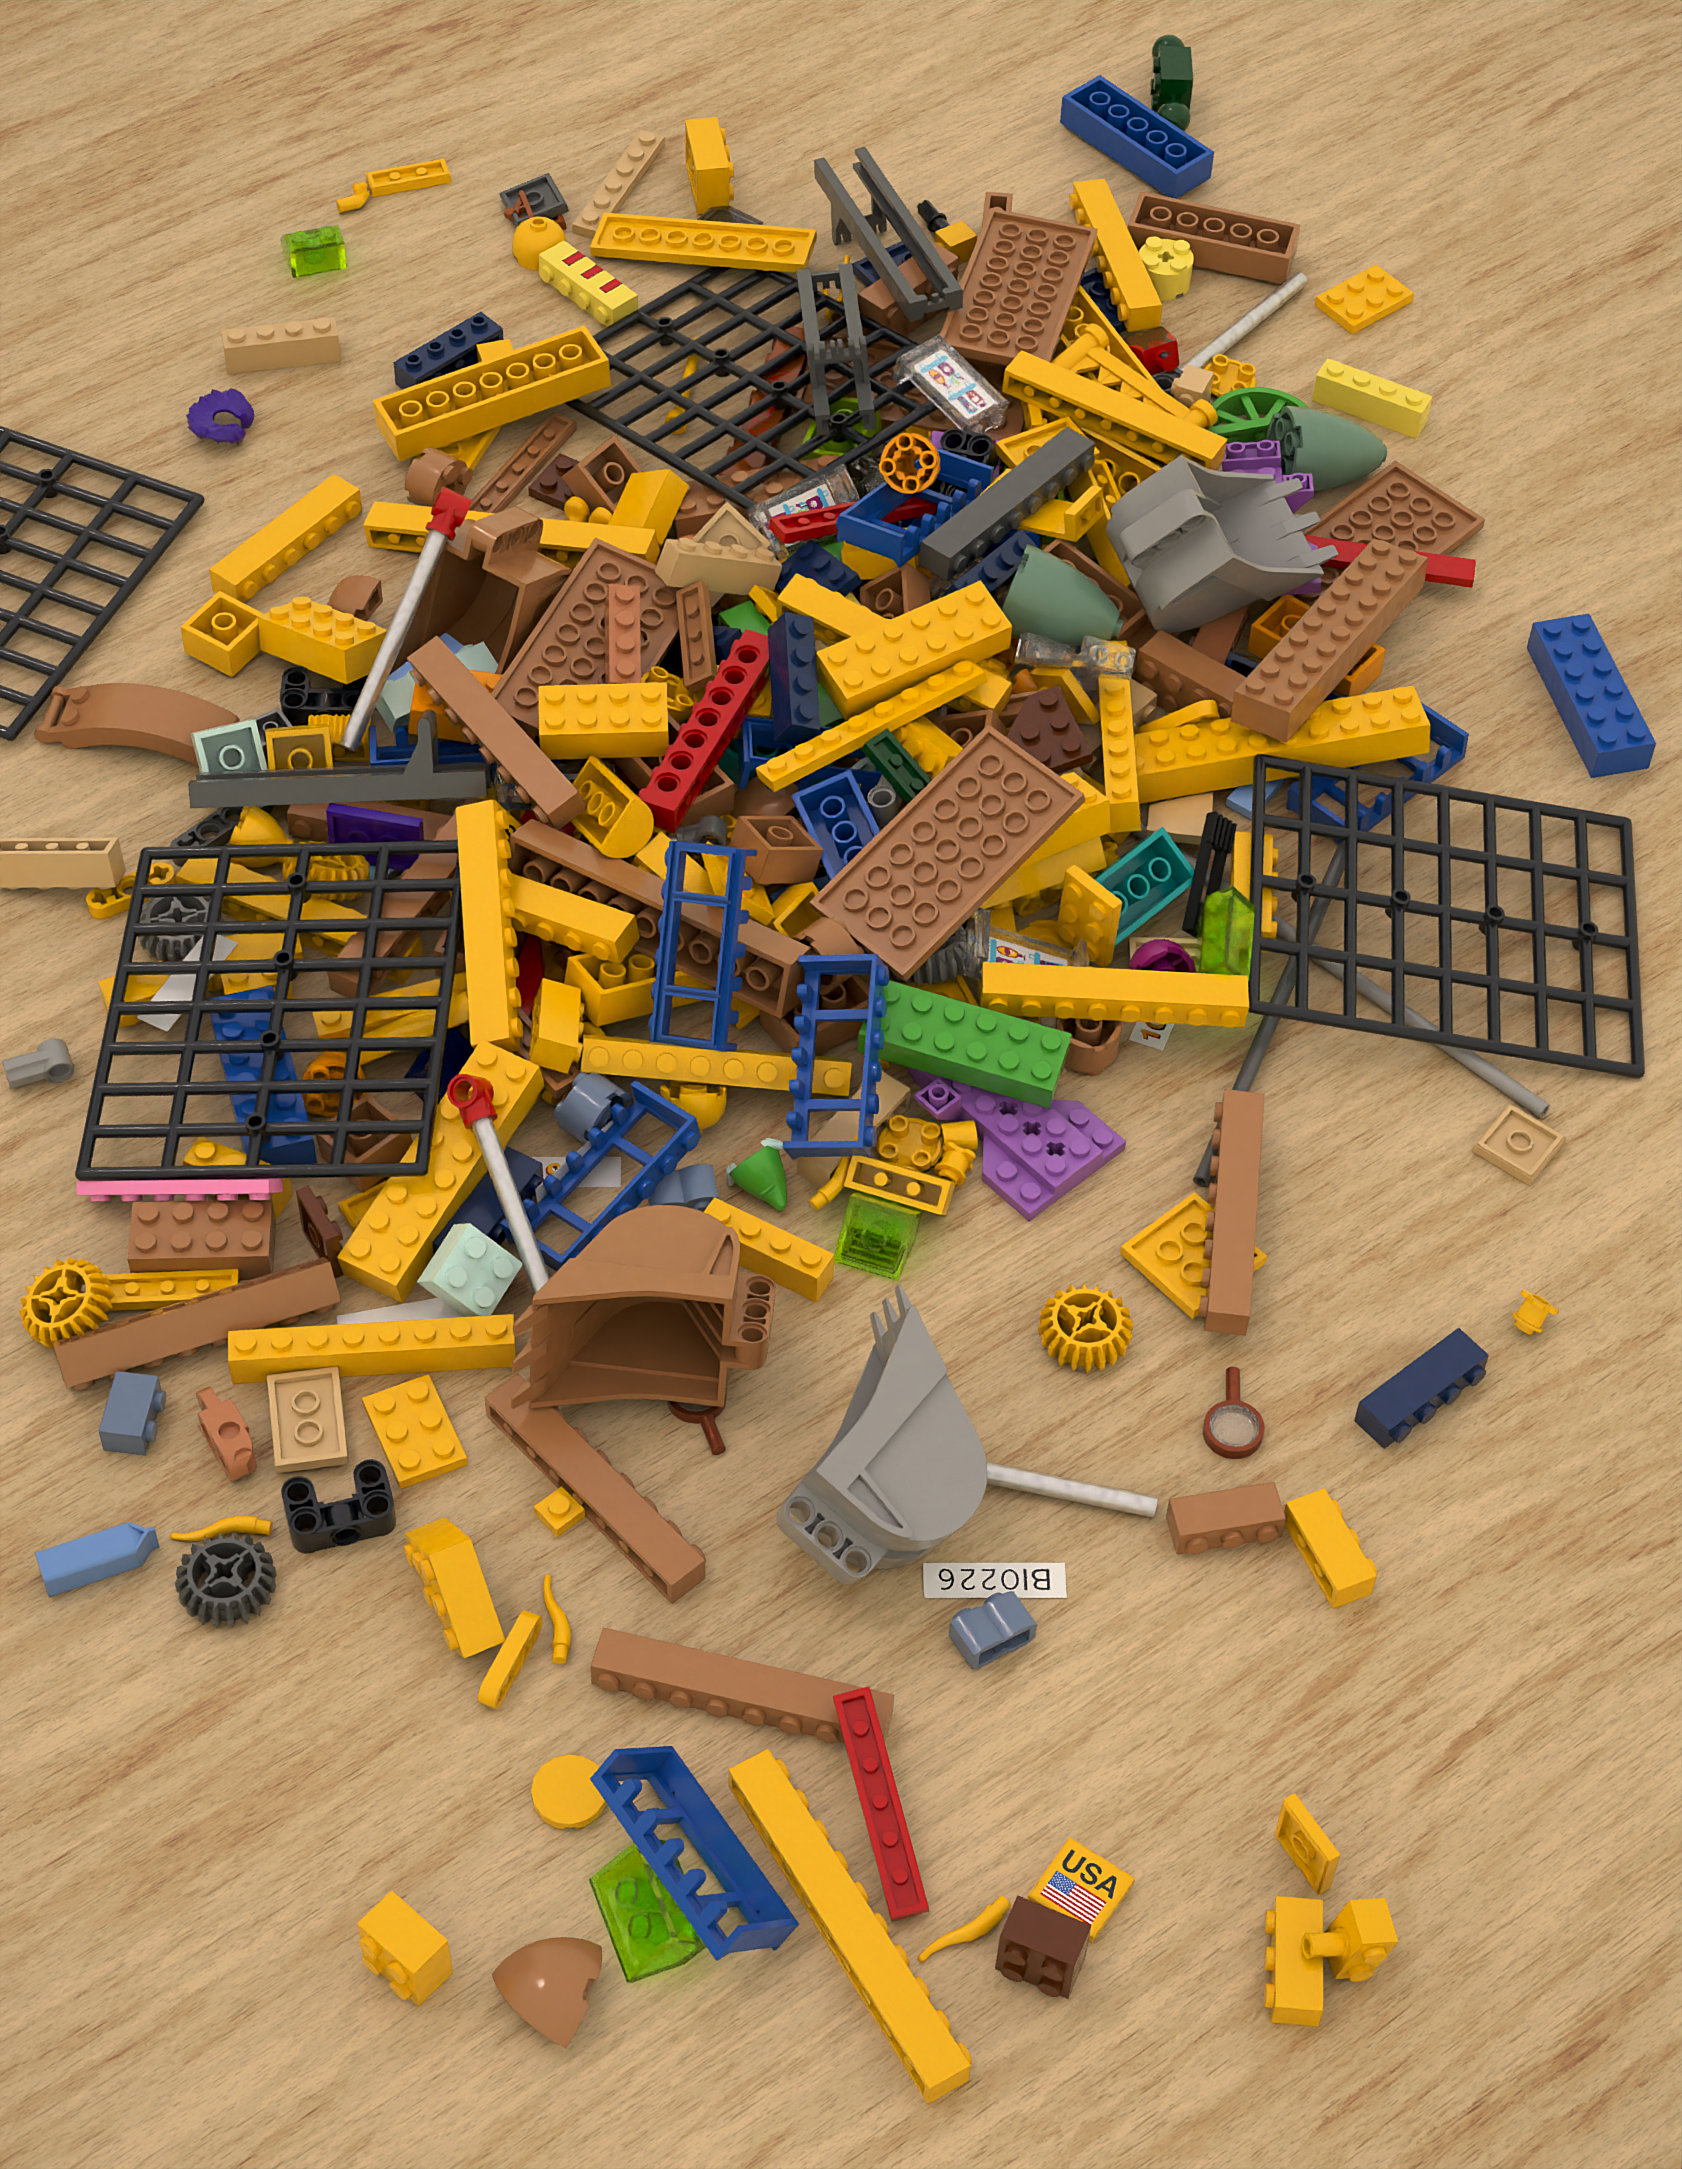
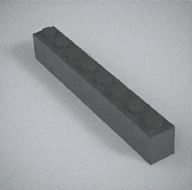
(1006, 504)

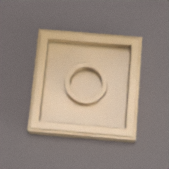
(1519, 1144)

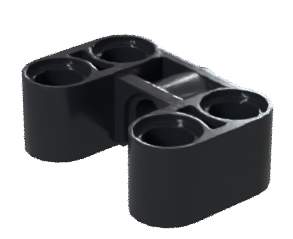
(968, 445)
(300, 700)
(339, 1521)

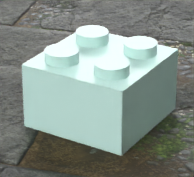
(229, 748)
(470, 1271)

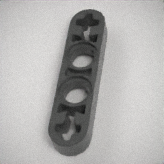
(214, 822)

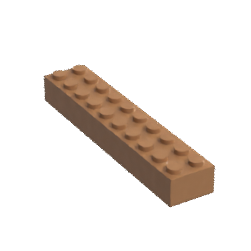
(1328, 640)
(770, 961)

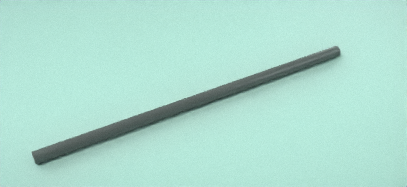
(1280, 996)

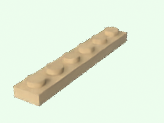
(619, 182)

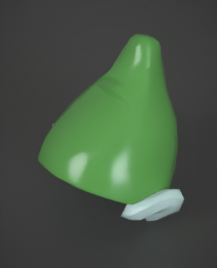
(762, 1174)

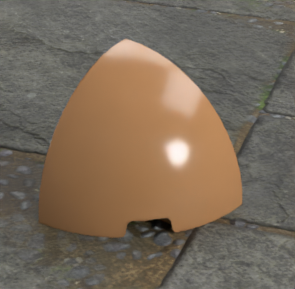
(357, 596)
(761, 801)
(550, 1984)

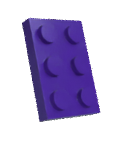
(366, 825)

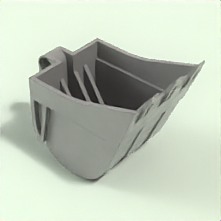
(1211, 543)
(900, 1464)

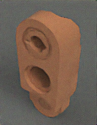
(226, 1434)

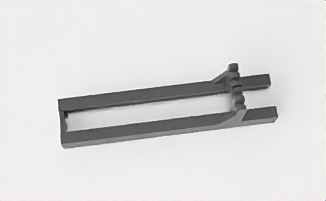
(886, 203)
(816, 351)
(418, 779)

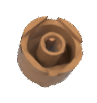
(433, 472)
(829, 938)
(1092, 1043)

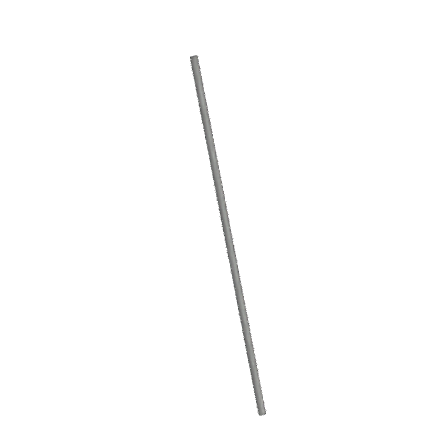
(1412, 1018)

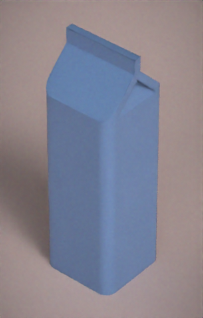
(95, 1557)

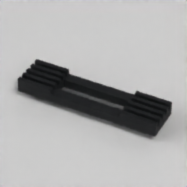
(1219, 836)

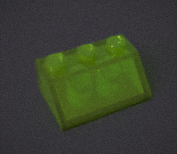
(1225, 934)
(643, 1917)

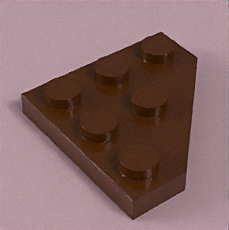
(1050, 732)

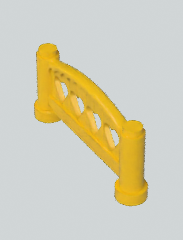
(1089, 354)

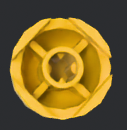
(533, 238)
(697, 1099)

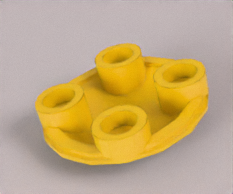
(1230, 375)
(910, 1143)

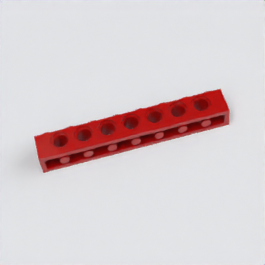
(708, 731)

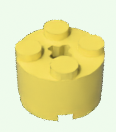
(1168, 266)

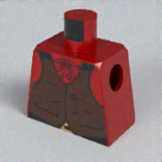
(1155, 349)

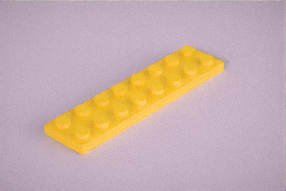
(703, 242)

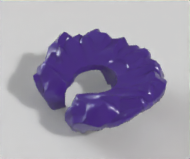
(202, 416)

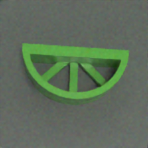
(1249, 402)

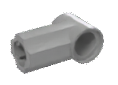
(884, 802)
(48, 1062)

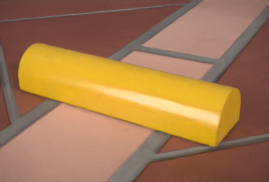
(416, 1025)

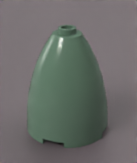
(1325, 445)
(1058, 601)

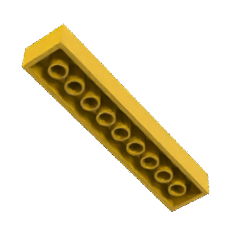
(1336, 734)

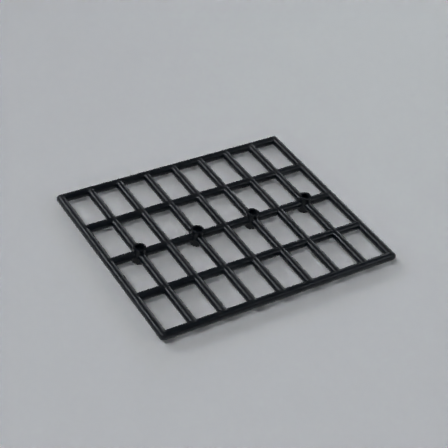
(723, 365)
(50, 487)
(1488, 922)
(269, 1041)

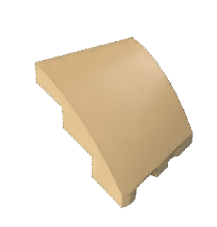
(1181, 817)

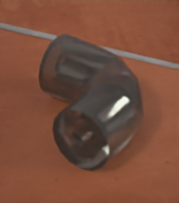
(867, 473)

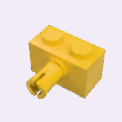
(1355, 1939)

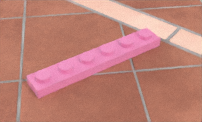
(193, 1189)

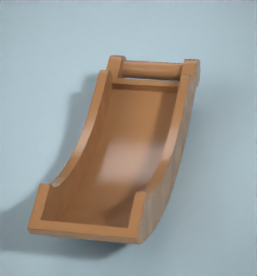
(130, 717)

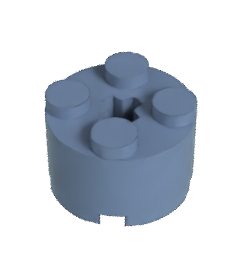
(589, 1105)

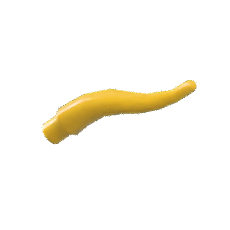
(833, 1186)
(238, 1523)
(562, 1631)
(981, 1925)

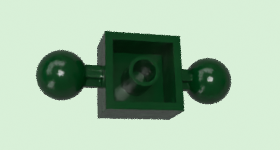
(1172, 80)

